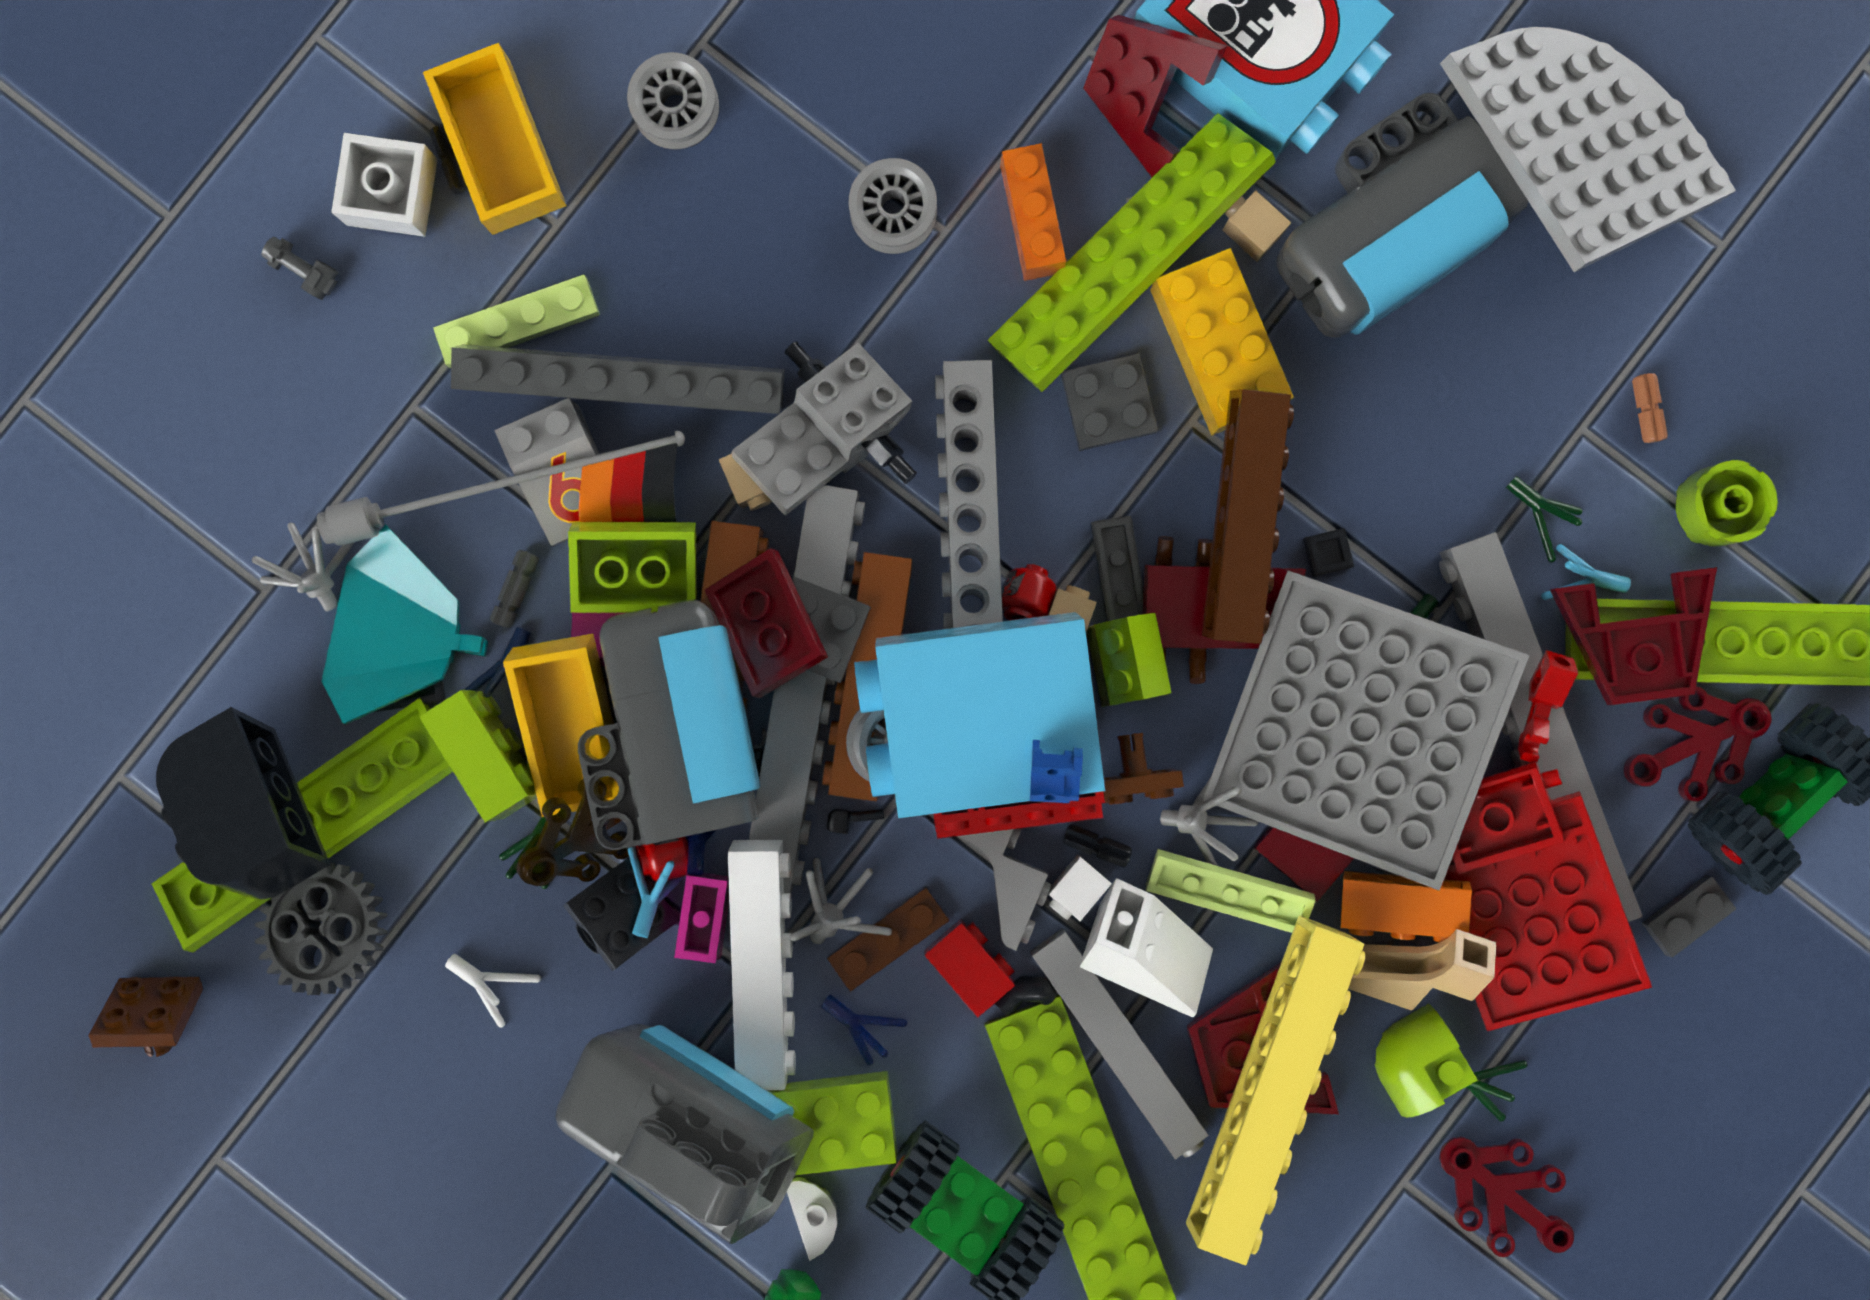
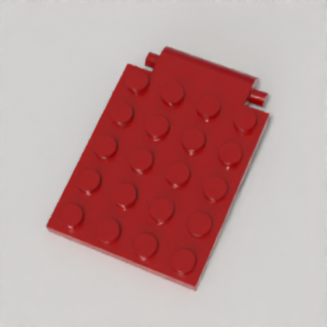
(1543, 900)

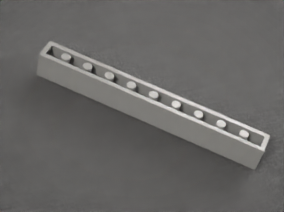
(1495, 612)
(800, 703)

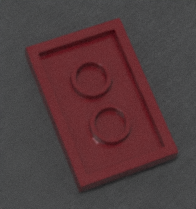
(766, 623)

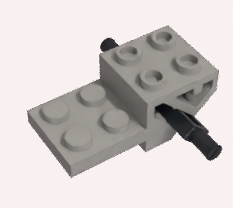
(828, 429)

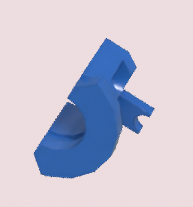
(1055, 775)

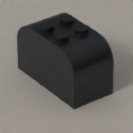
(238, 808)

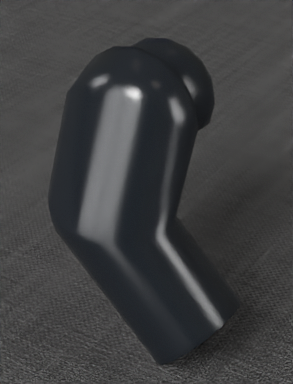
(1028, 990)

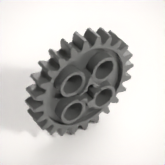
(295, 953)

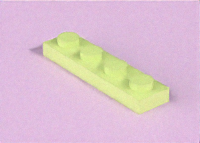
(521, 318)
(1228, 891)

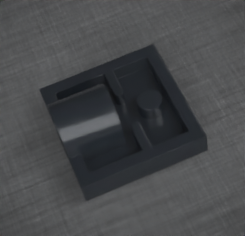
(608, 913)

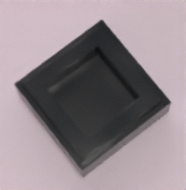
(1328, 552)

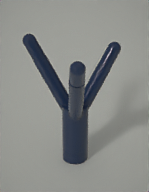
(497, 671)

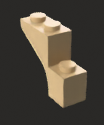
(1407, 973)

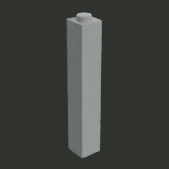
(1120, 1045)

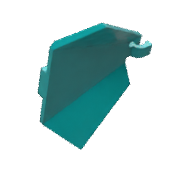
(391, 630)

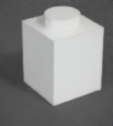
(1077, 889)

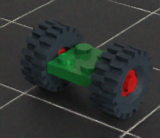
(1752, 831)
(966, 1215)

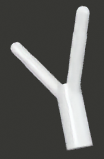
(477, 980)

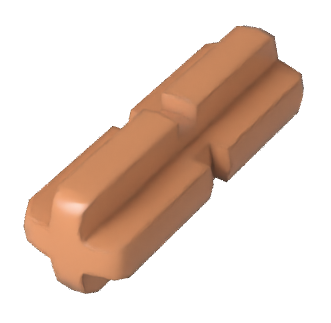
(1647, 398)

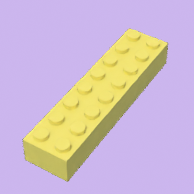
(1274, 1090)

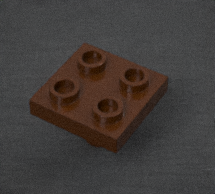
(1137, 777)
(146, 1013)

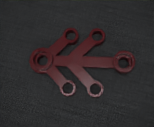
(1703, 741)
(1501, 1190)

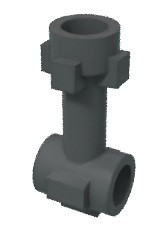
(318, 278)

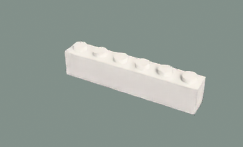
(759, 961)

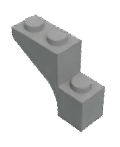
(1016, 885)

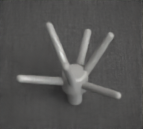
(316, 580)
(1193, 820)
(828, 916)

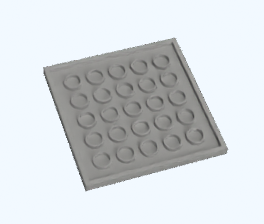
(1366, 728)

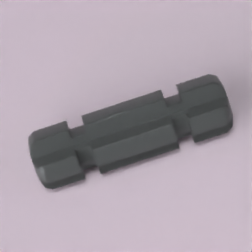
(514, 588)

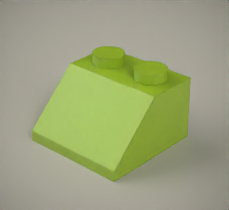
(1128, 659)

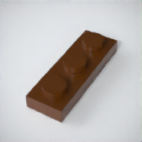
(872, 952)

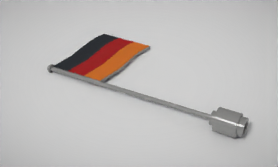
(614, 487)

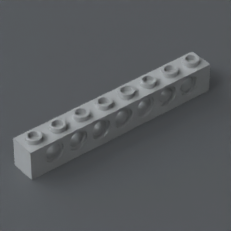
(975, 383)

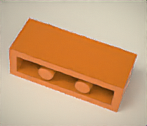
(1032, 211)
(1403, 906)

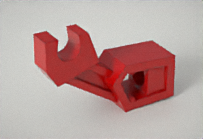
(1546, 691)

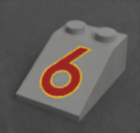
(546, 440)

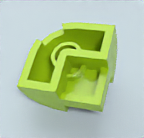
(1421, 1063)

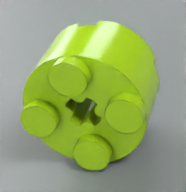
(1749, 500)

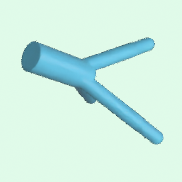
(1600, 578)
(650, 902)

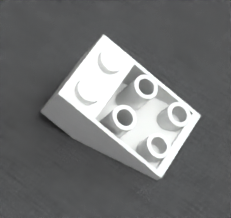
(1147, 949)

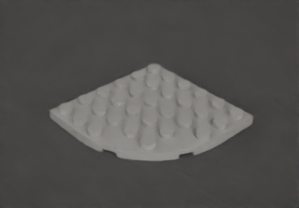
(1587, 138)

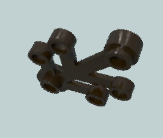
(545, 860)

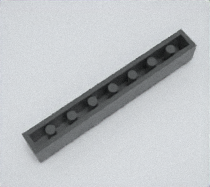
(617, 378)

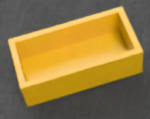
(494, 139)
(1217, 334)
(556, 700)

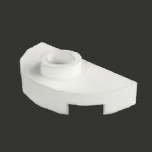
(814, 1215)

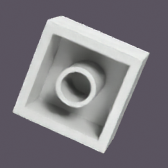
(384, 184)

